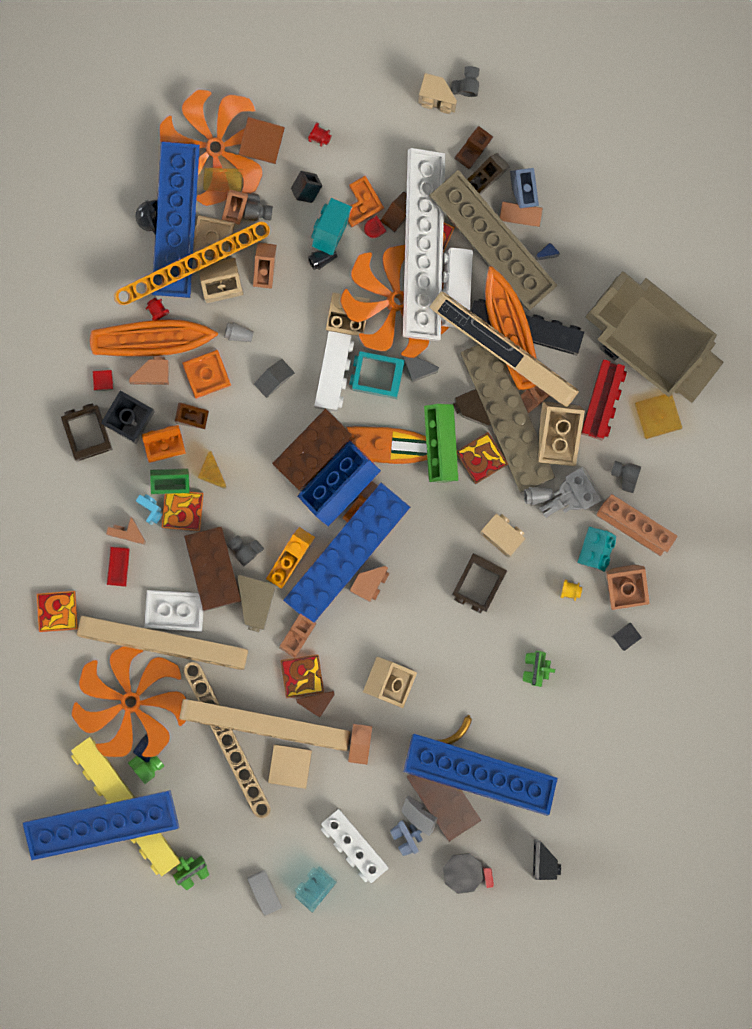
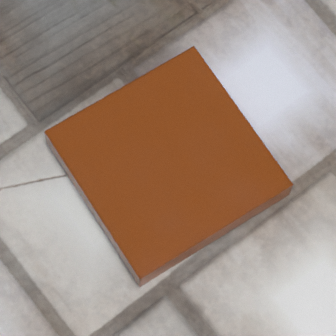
(261, 140)

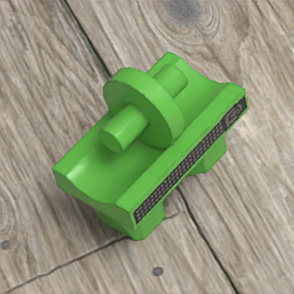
(540, 669)
(188, 869)

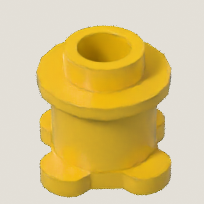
(571, 590)

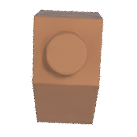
(264, 265)
(152, 373)
(360, 744)

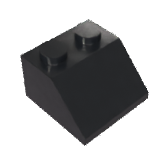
(128, 417)

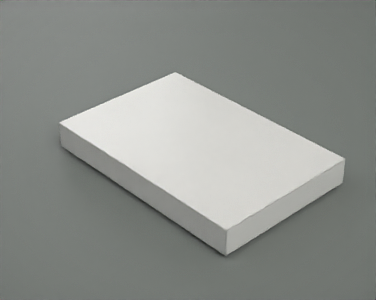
(173, 611)

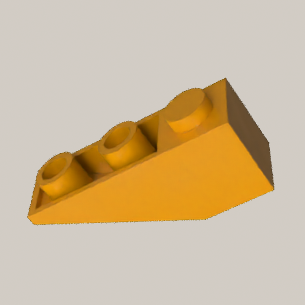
(290, 557)

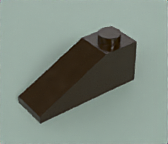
(488, 173)

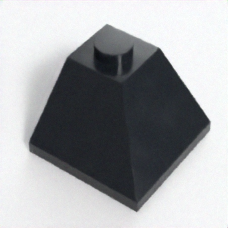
(544, 863)

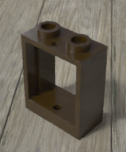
(91, 451)
(489, 566)

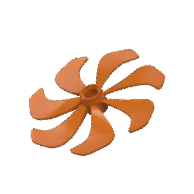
(228, 109)
(361, 311)
(94, 721)

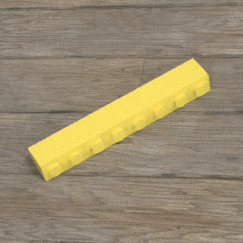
(114, 789)

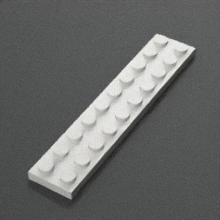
(423, 245)

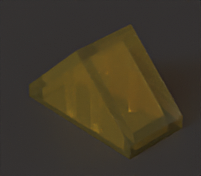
(211, 473)

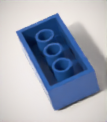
(338, 483)

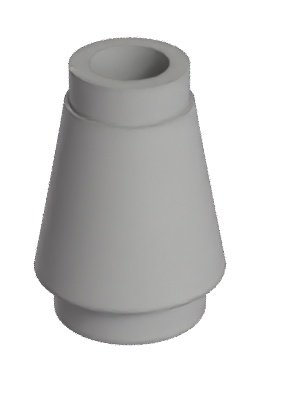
(238, 333)
(537, 495)

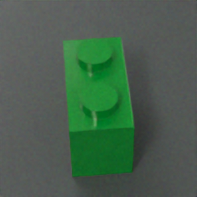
(169, 481)

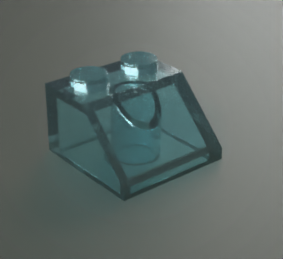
(315, 888)

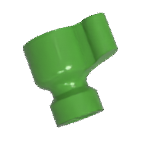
(144, 769)

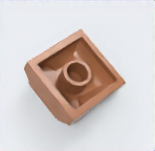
(627, 586)

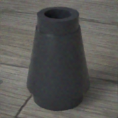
(320, 259)

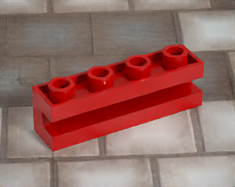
(603, 399)

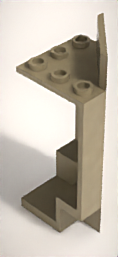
(656, 336)

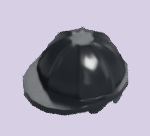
(146, 215)

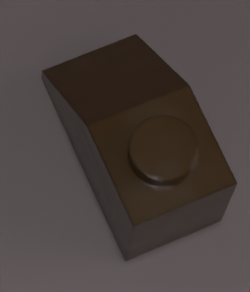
(471, 408)

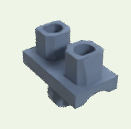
(410, 846)

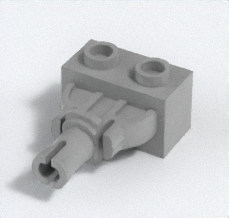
(577, 492)

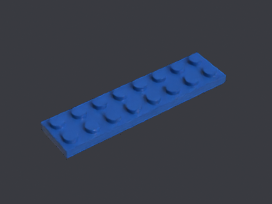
(175, 213)
(347, 553)
(480, 774)
(101, 825)

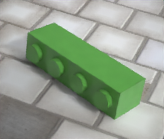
(441, 443)

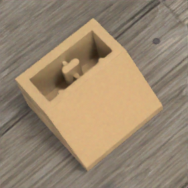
(436, 94)
(221, 281)
(338, 319)

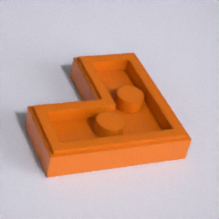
(367, 204)

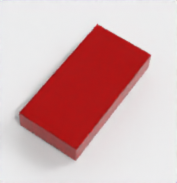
(118, 566)

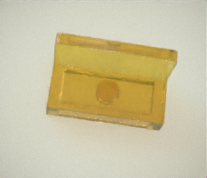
(222, 179)

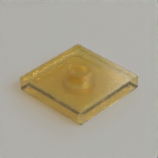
(658, 416)

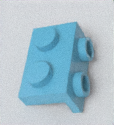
(150, 504)

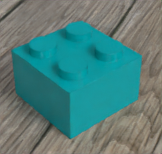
(330, 226)

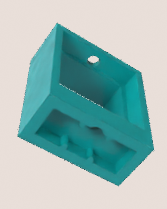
(354, 379)

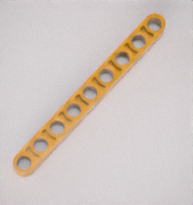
(201, 262)

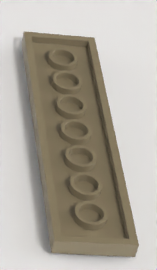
(493, 239)
(507, 417)

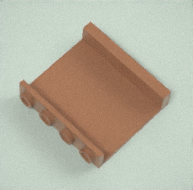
(636, 525)

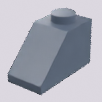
(524, 187)

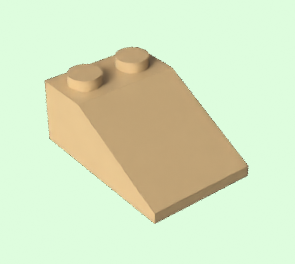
(560, 433)

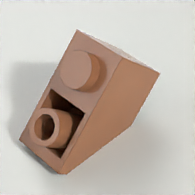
(368, 582)

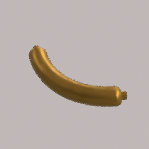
(460, 733)

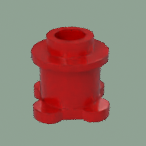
(320, 135)
(157, 309)

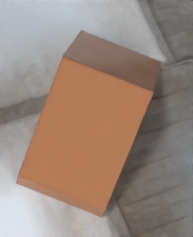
(234, 206)

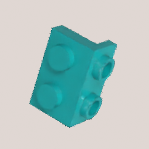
(597, 549)

